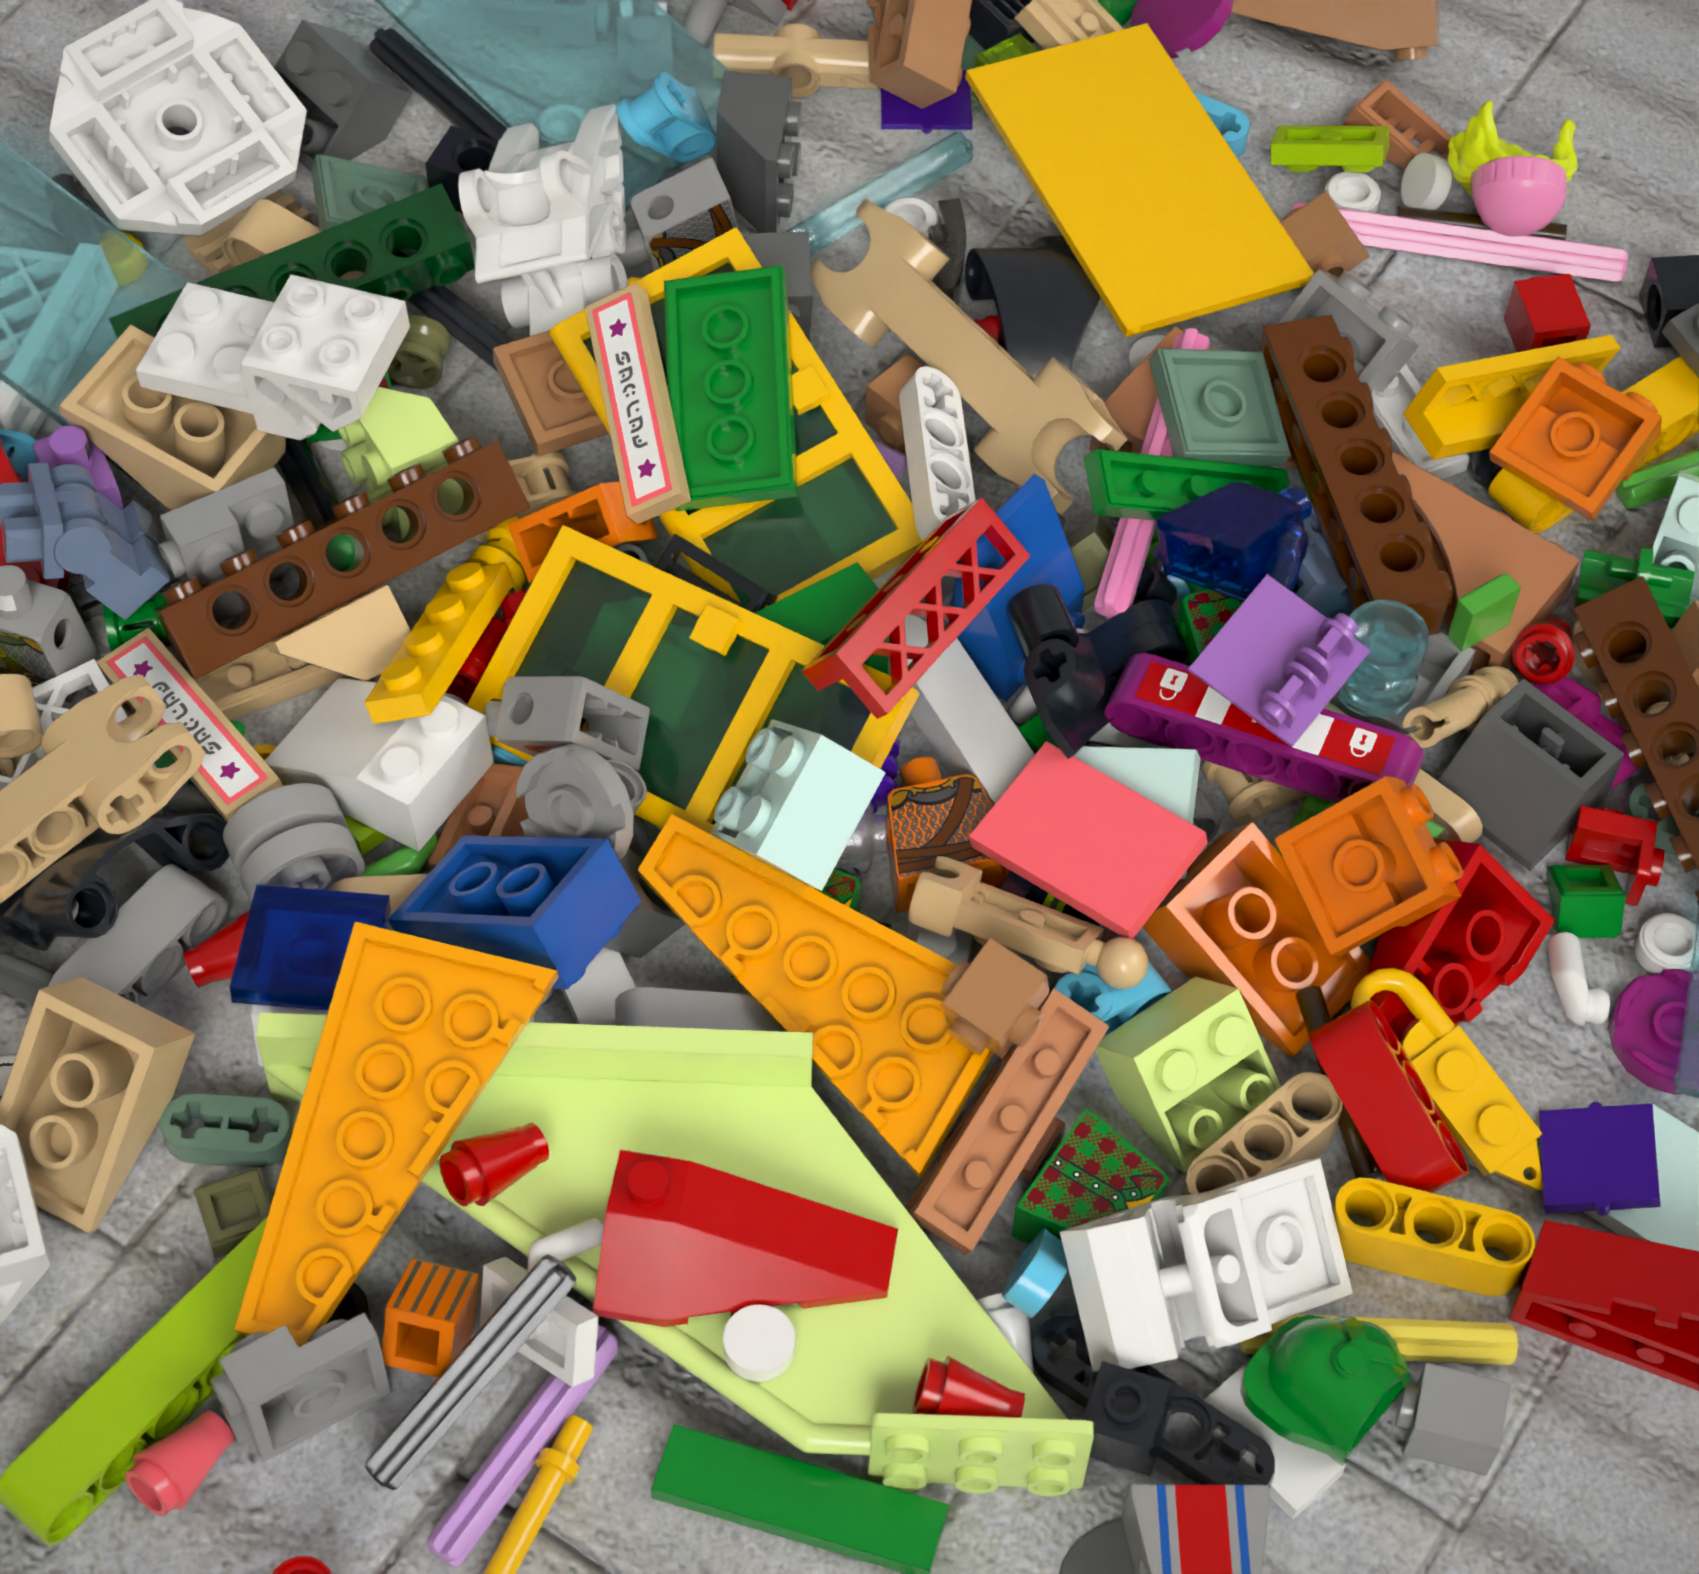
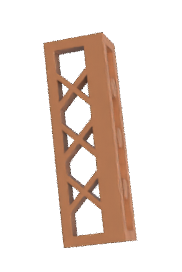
(1004, 1124)

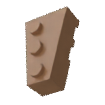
(918, 47)

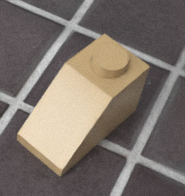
(351, 639)

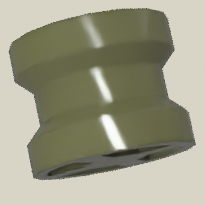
(420, 354)

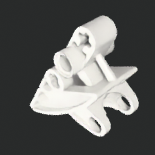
(544, 218)

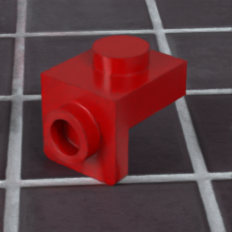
(1619, 841)

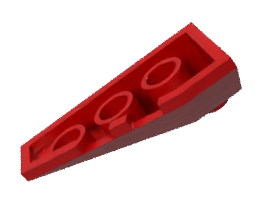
(1465, 945)
(712, 1243)

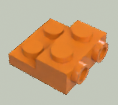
(1577, 437)
(1370, 864)

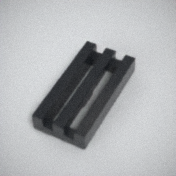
(759, 596)

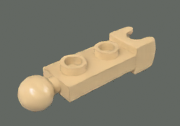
(1058, 942)

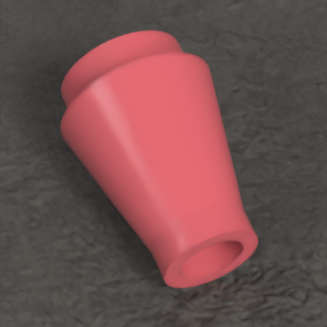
(176, 1466)

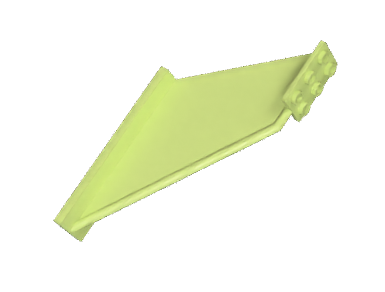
(751, 1111)

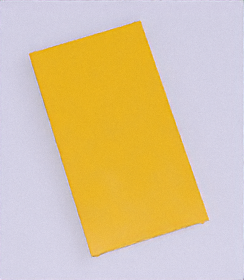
(1138, 179)

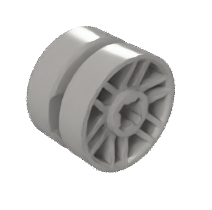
(292, 840)

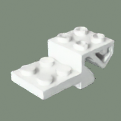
(285, 361)
(1206, 1266)

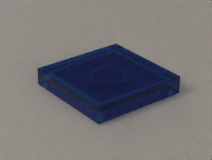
(299, 944)

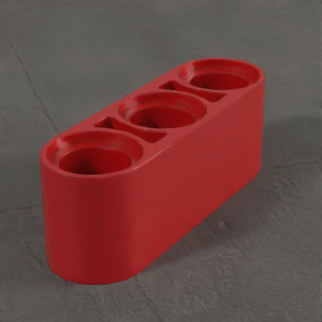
(1388, 1100)

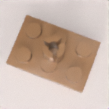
(546, 394)

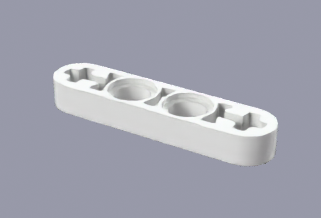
(931, 458)

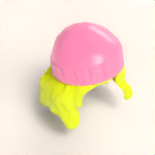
(1508, 185)

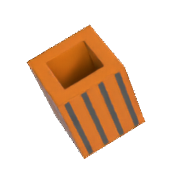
(429, 1317)

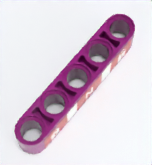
(1331, 760)

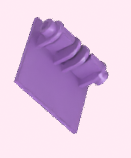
(1280, 659)

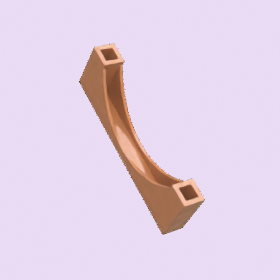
(1466, 535)

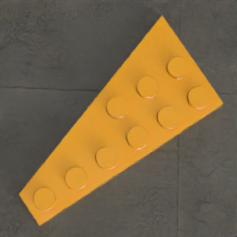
(828, 974)
(392, 1079)

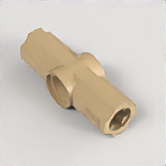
(798, 54)

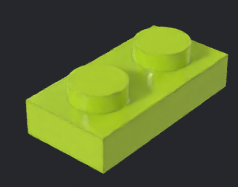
(1310, 146)

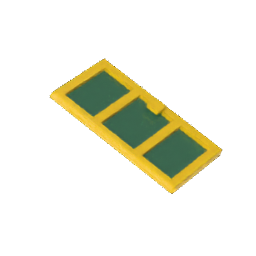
(847, 494)
(689, 657)

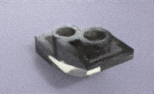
(950, 237)

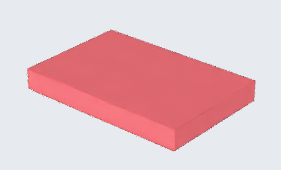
(1088, 840)

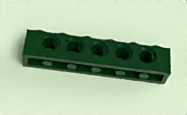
(361, 244)

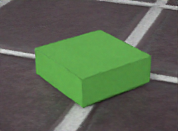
(1483, 611)

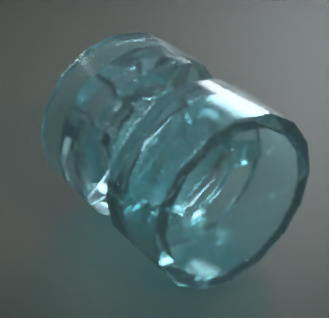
(1392, 668)

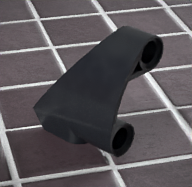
(1038, 296)
(1077, 672)
(46, 903)

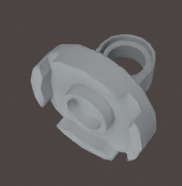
(580, 796)

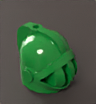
(1324, 1382)

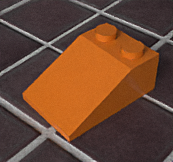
(1250, 929)

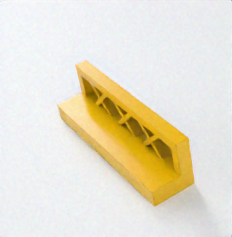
(1489, 394)

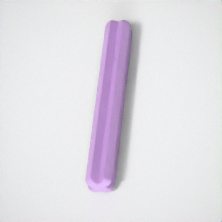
(513, 1459)

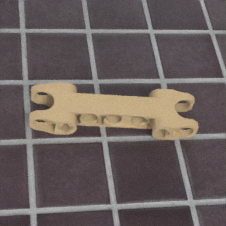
(1026, 413)
(91, 779)

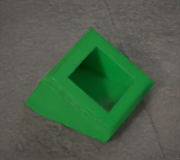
(1586, 900)

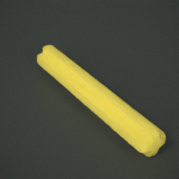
(1432, 1340)

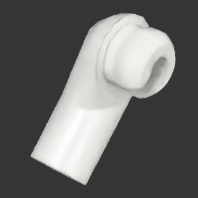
(1570, 981)

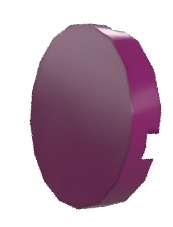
(1182, 22)
(1649, 1027)

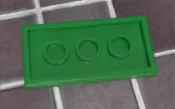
(732, 385)

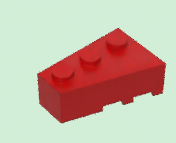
(1615, 1298)

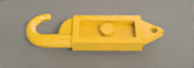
(1462, 1083)

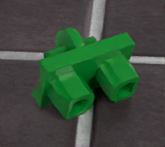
(1606, 572)

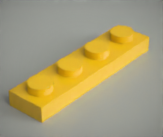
(439, 642)

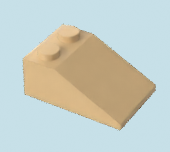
(164, 440)
(89, 1094)

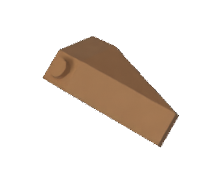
(1379, 24)

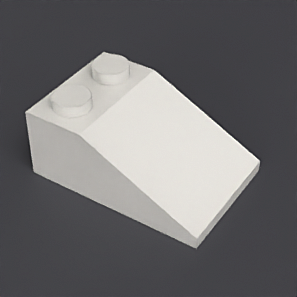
(387, 774)

